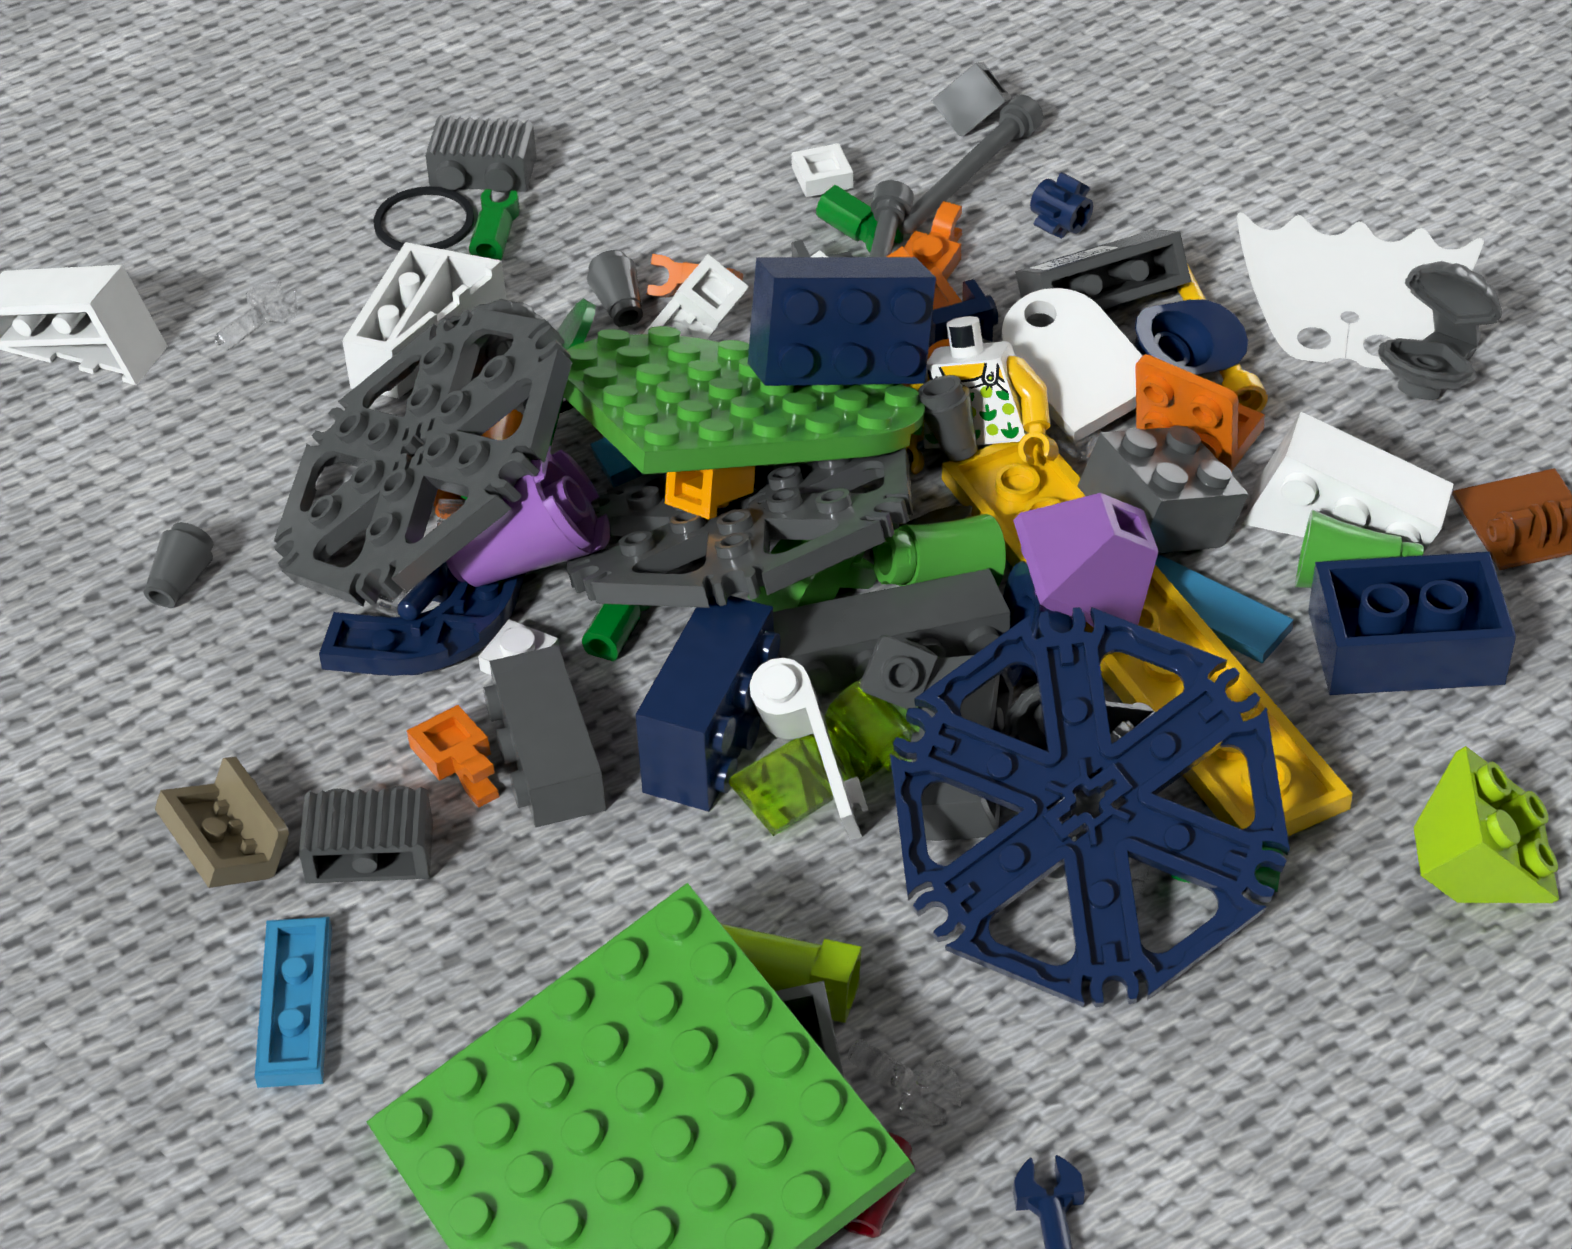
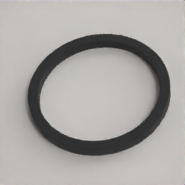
(439, 191)

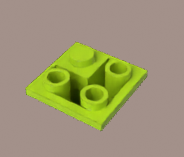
(1485, 837)

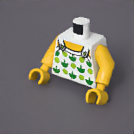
(1004, 392)

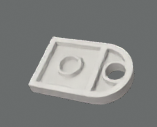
(1077, 356)

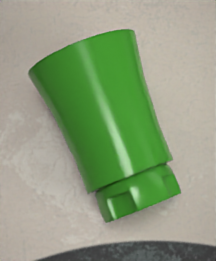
(1335, 540)
(941, 551)

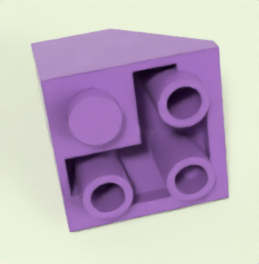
(1089, 555)

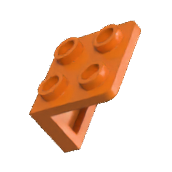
(1177, 397)

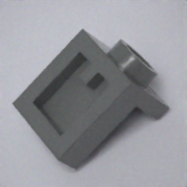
(898, 671)

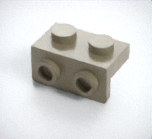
(226, 827)

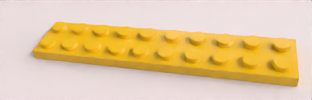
(1004, 486)

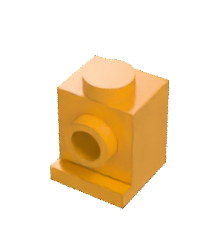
(708, 489)

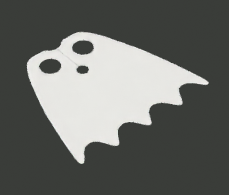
(1316, 277)

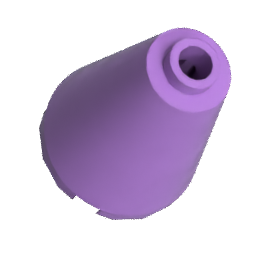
(542, 529)

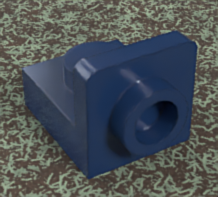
(973, 304)

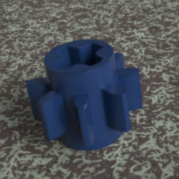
(1061, 205)

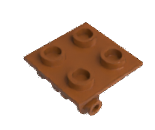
(1521, 517)

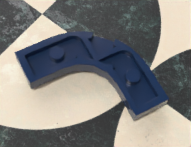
(426, 644)

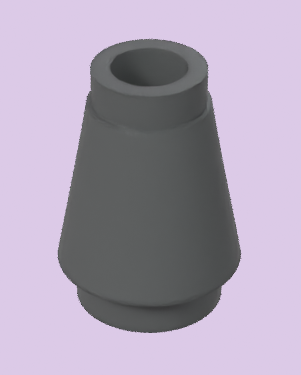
(616, 286)
(950, 416)
(177, 563)

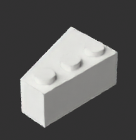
(413, 294)
(81, 317)
(1348, 481)

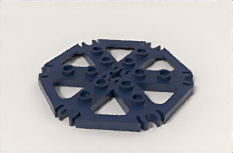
(1098, 861)

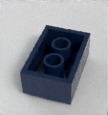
(840, 320)
(1411, 623)
(702, 703)

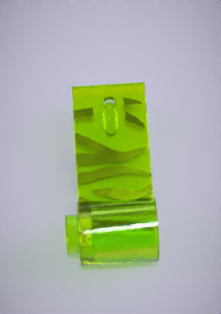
(793, 777)

